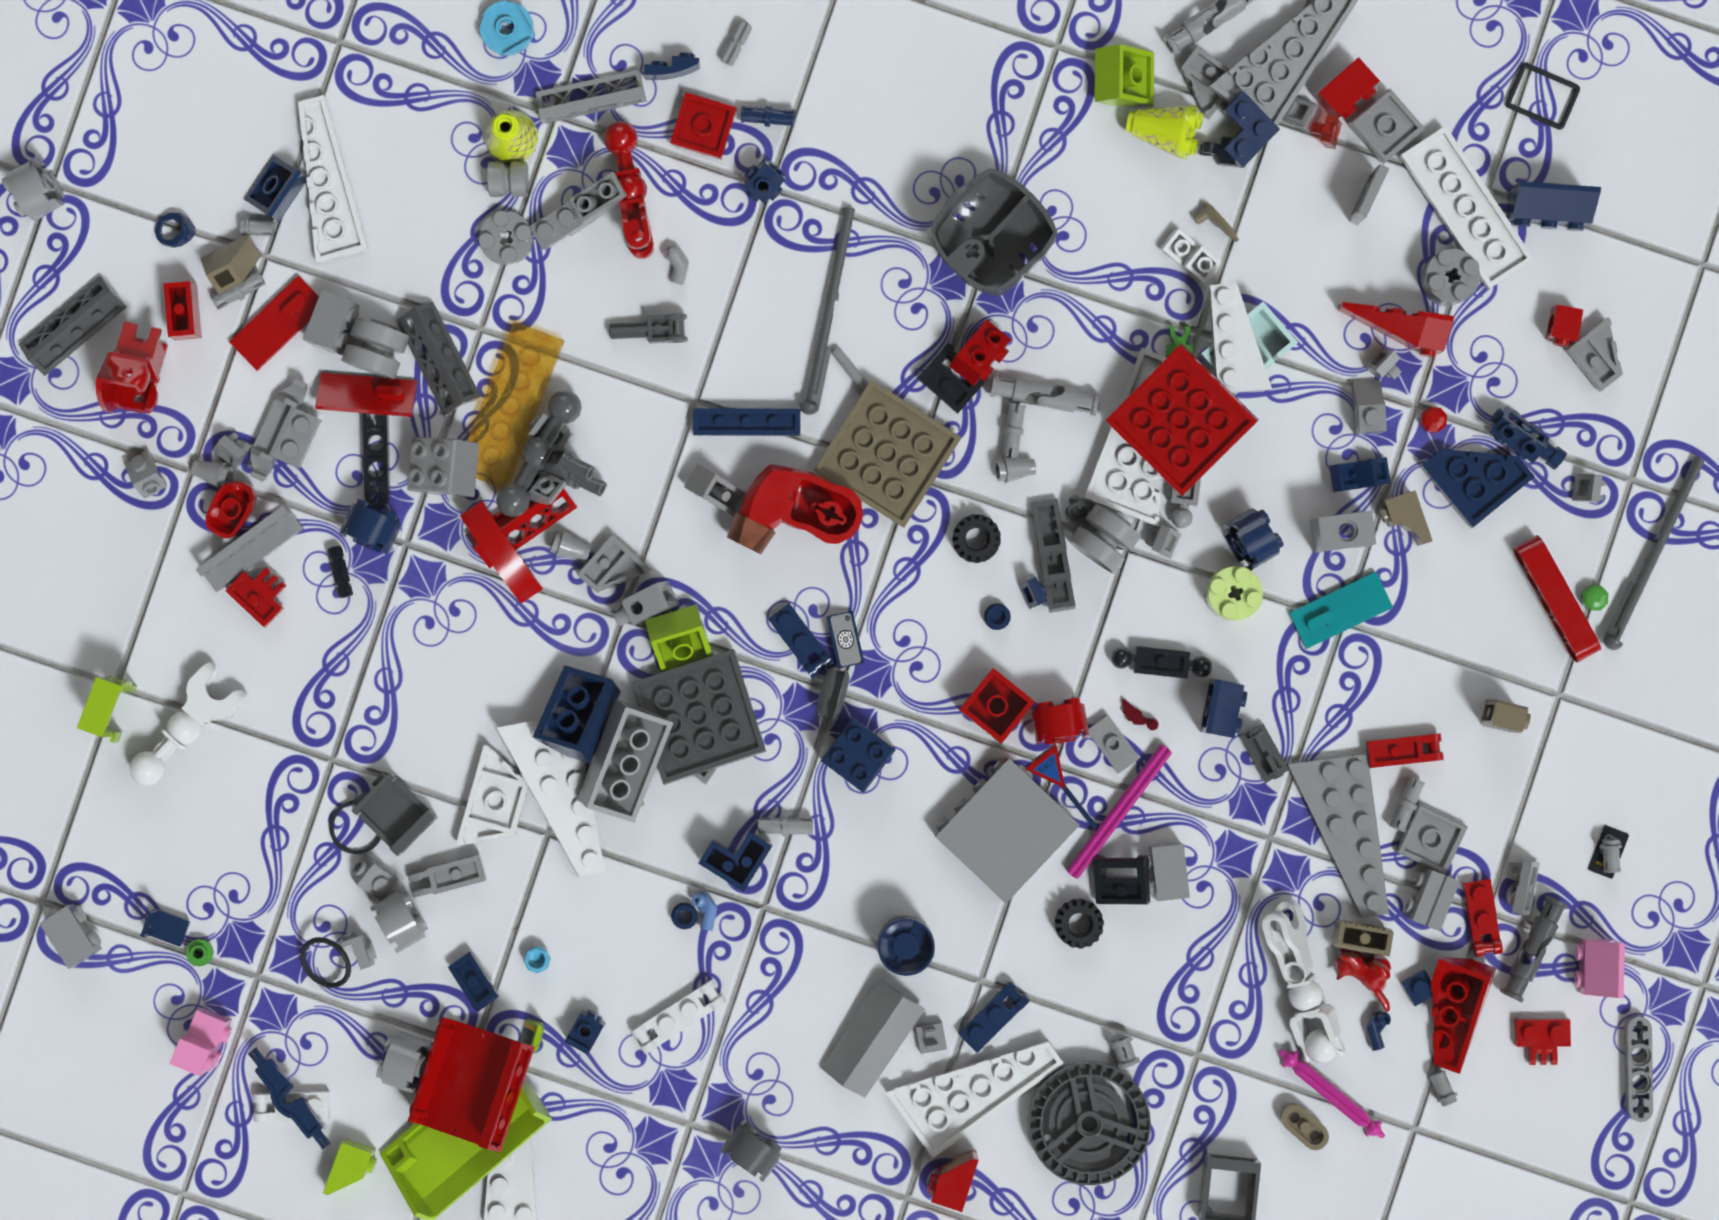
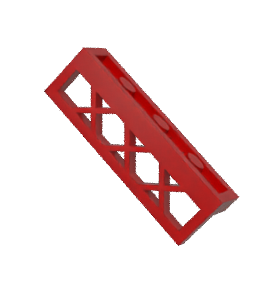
(522, 523)

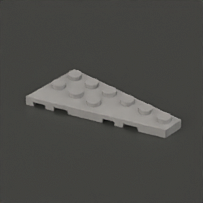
(1285, 60)
(1345, 815)

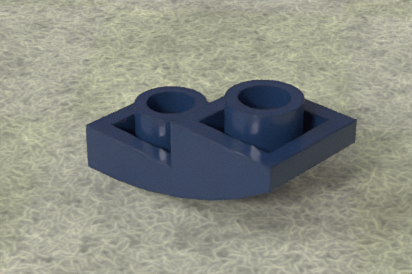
(681, 66)

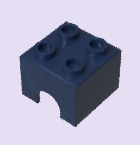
(858, 755)

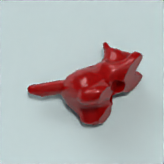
(1371, 972)

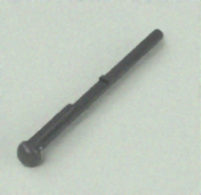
(822, 353)
(1634, 591)

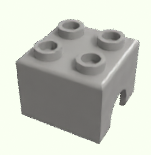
(443, 466)

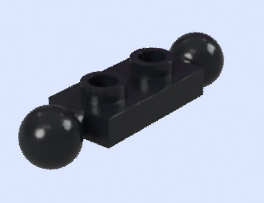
(1161, 662)

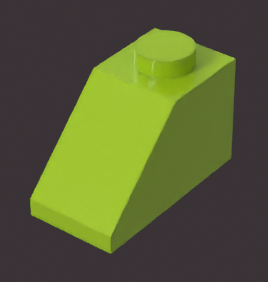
(350, 1165)

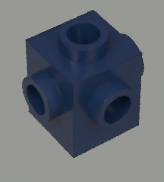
(764, 172)

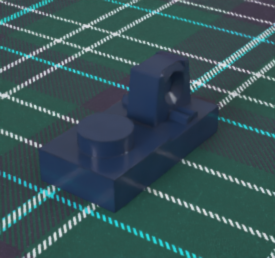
(473, 981)

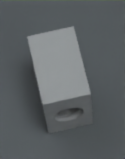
(1327, 537)

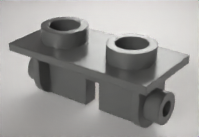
(1264, 753)

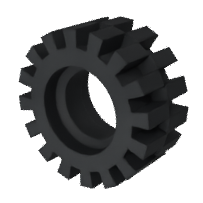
(983, 523)
(1062, 923)

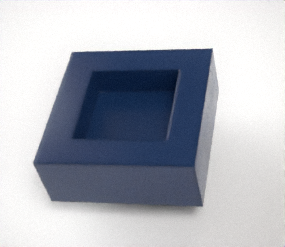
(1033, 592)
(1418, 987)

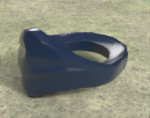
(186, 232)

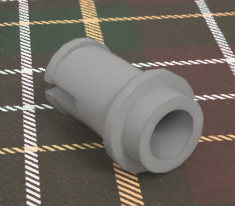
(257, 227)
(1611, 855)
(1443, 1088)

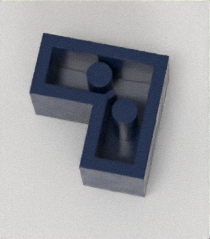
(736, 867)

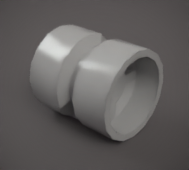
(505, 179)

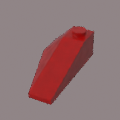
(1419, 331)

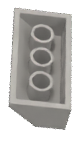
(624, 761)

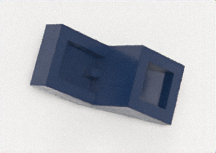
(1360, 474)

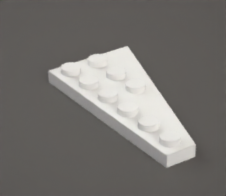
(1122, 475)

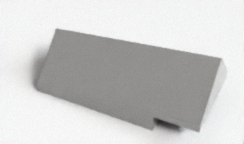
(872, 1038)

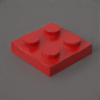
(703, 126)

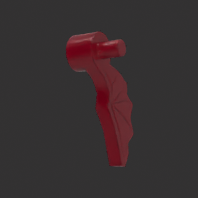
(1136, 716)

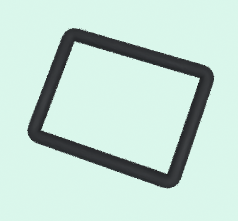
(1534, 116)

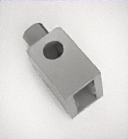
(654, 599)

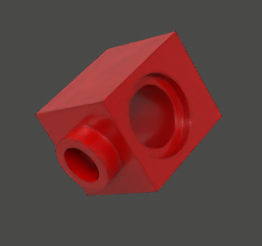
(1564, 325)

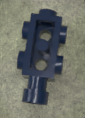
(1518, 437)

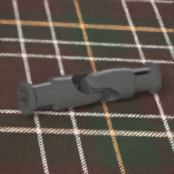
(1540, 936)

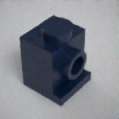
(585, 1043)

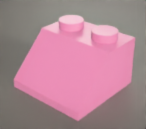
(1600, 967)

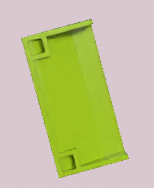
(440, 1168)

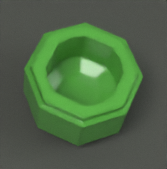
(1594, 598)

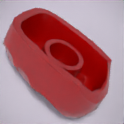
(231, 508)

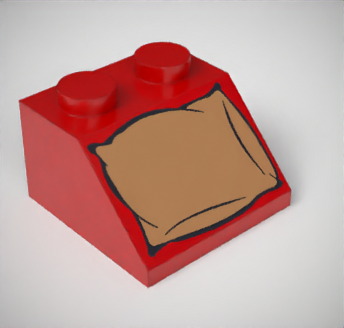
(952, 1181)

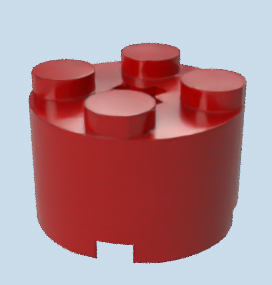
(1059, 722)

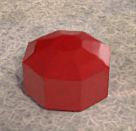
(1433, 419)

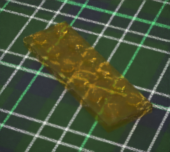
(513, 401)

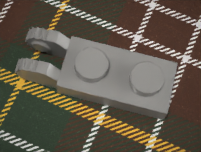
(450, 876)

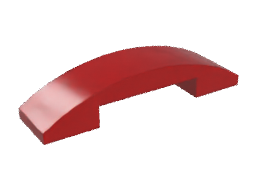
(500, 552)

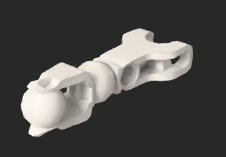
(1305, 994)

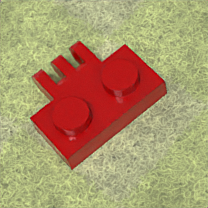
(258, 596)
(1542, 1037)

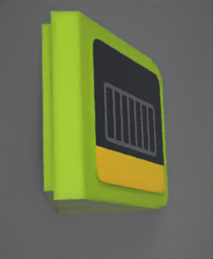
(532, 1033)

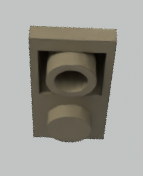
(231, 263)

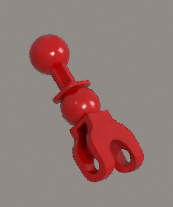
(621, 140)

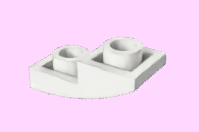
(1190, 255)

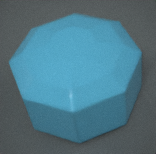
(537, 959)

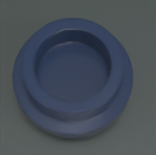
(997, 616)

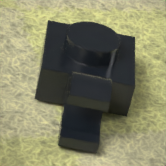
(1215, 150)

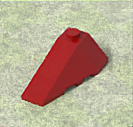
(1458, 1000)

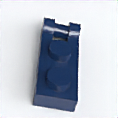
(800, 640)
(992, 1017)

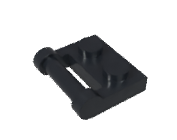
(946, 384)
(1121, 888)

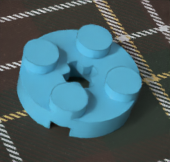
(510, 13)

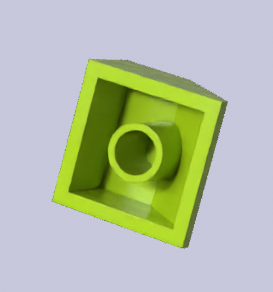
(1124, 76)
(678, 638)

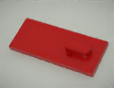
(276, 324)
(366, 394)

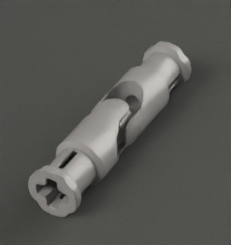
(1194, 28)
(1063, 397)

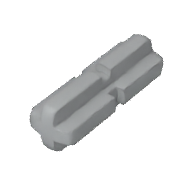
(738, 38)

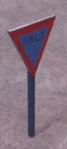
(1049, 768)

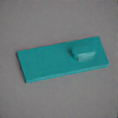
(1340, 610)

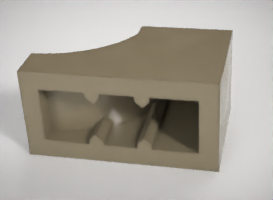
(1406, 513)

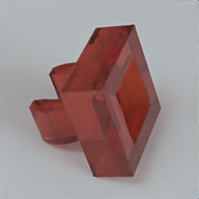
(1327, 132)

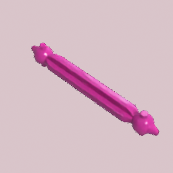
(1331, 1093)

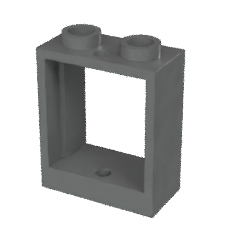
(1229, 1163)

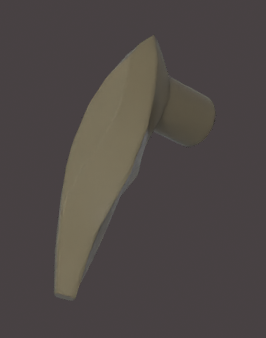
(1210, 212)

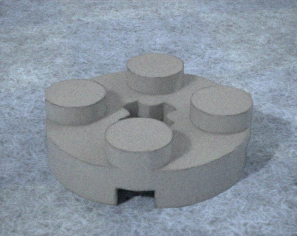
(502, 223)

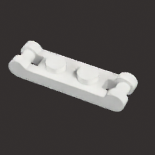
(678, 1016)

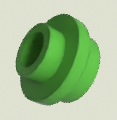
(207, 950)

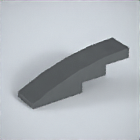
(1053, 555)

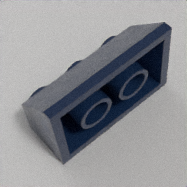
(1552, 205)
(577, 713)

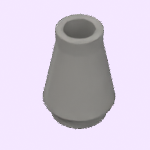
(1011, 469)
(213, 472)
(569, 547)

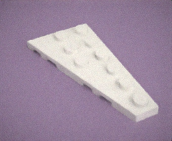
(555, 787)
(959, 1100)

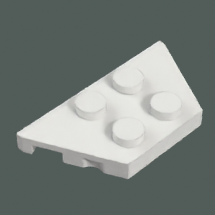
(494, 800)

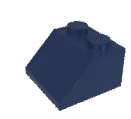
(1223, 708)

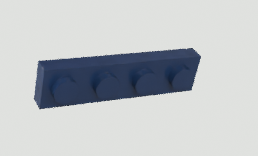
(746, 422)

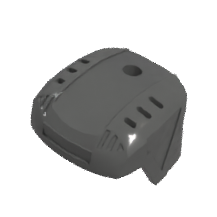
(998, 226)

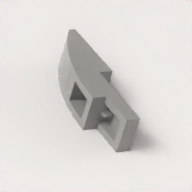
(579, 211)

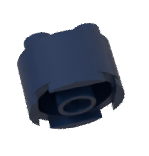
(371, 528)
(1252, 538)

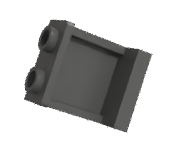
(393, 813)

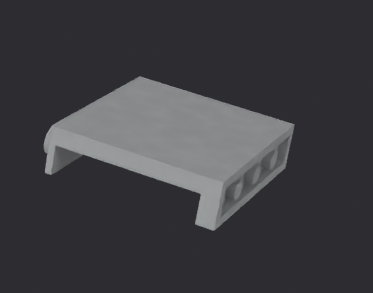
(1006, 829)

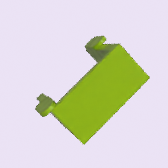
(101, 707)

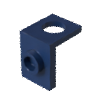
(165, 927)

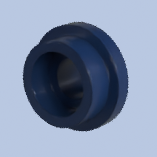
(678, 922)

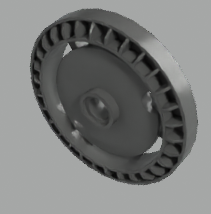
(1088, 1144)

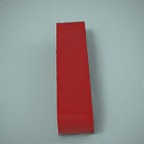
(1557, 598)

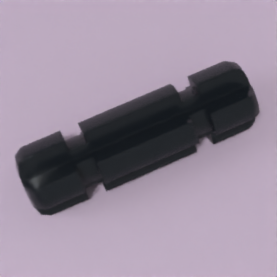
(339, 572)

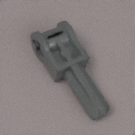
(657, 329)

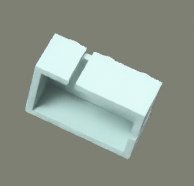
(1270, 336)

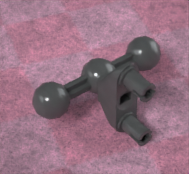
(542, 454)

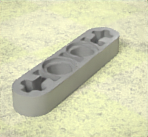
(1641, 1068)

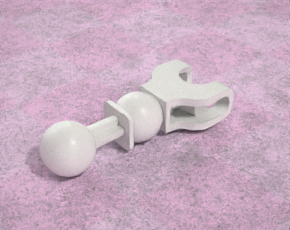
(185, 726)

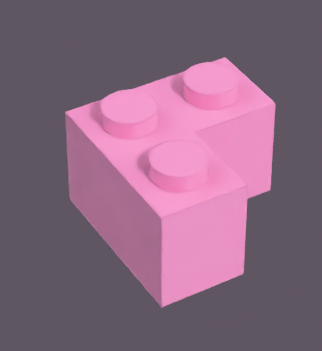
(200, 1046)

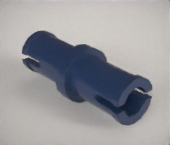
(768, 116)

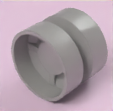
(377, 341)
(1109, 532)

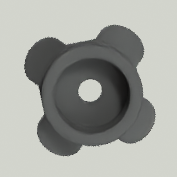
(1074, 512)

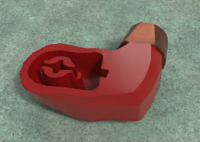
(799, 501)

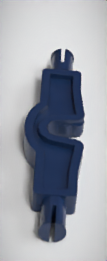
(279, 1086)

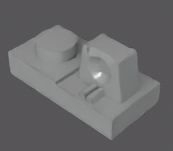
(1526, 875)

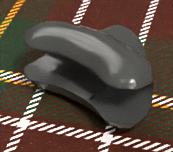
(832, 693)

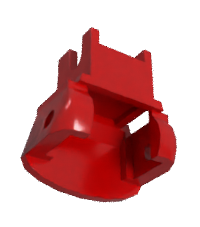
(132, 357)

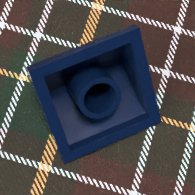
(276, 188)

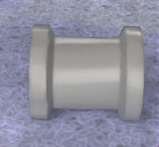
(1117, 1046)

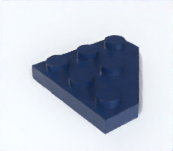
(1476, 480)

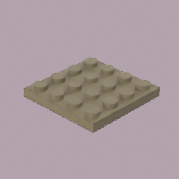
(888, 453)

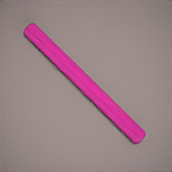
(1119, 811)

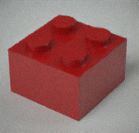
(996, 705)

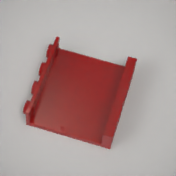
(471, 1084)

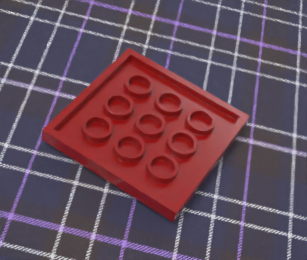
(1182, 419)

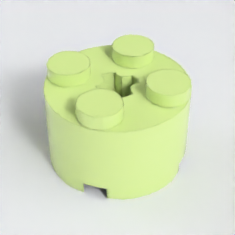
(1248, 599)

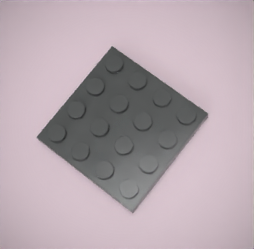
(708, 714)

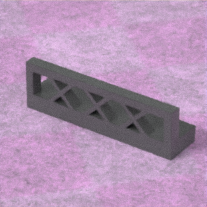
(72, 328)
(441, 355)

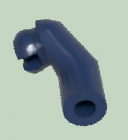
(1374, 1028)

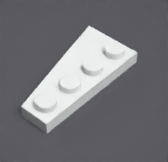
(1234, 344)

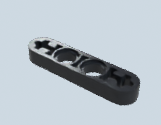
(372, 456)

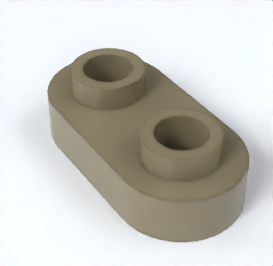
(1303, 1126)

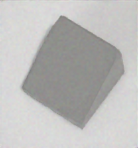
(1302, 114)

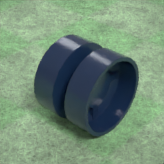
(906, 945)

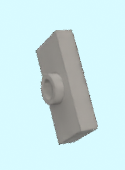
(1113, 744)

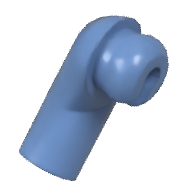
(707, 908)

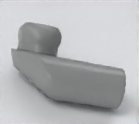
(679, 262)

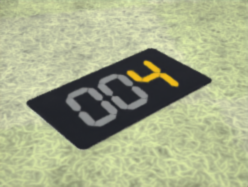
(1596, 862)

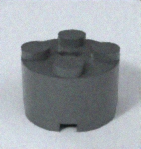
(751, 1151)

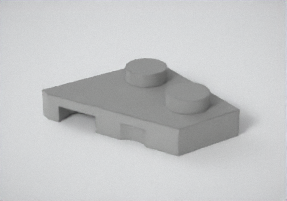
(1200, 72)
(1598, 355)
(612, 566)

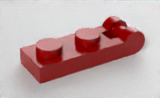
(1403, 750)
(1482, 916)

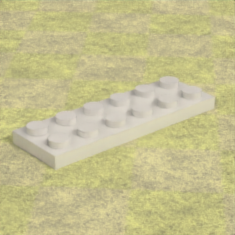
(1466, 206)

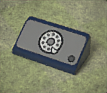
(845, 639)

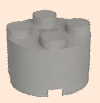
(34, 189)
(1464, 271)
(399, 921)
(404, 1061)

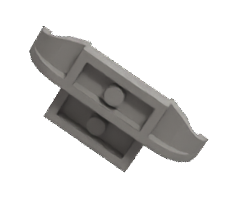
(284, 433)

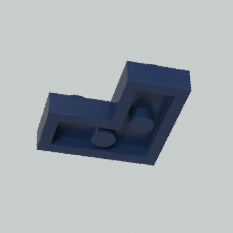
(1254, 128)

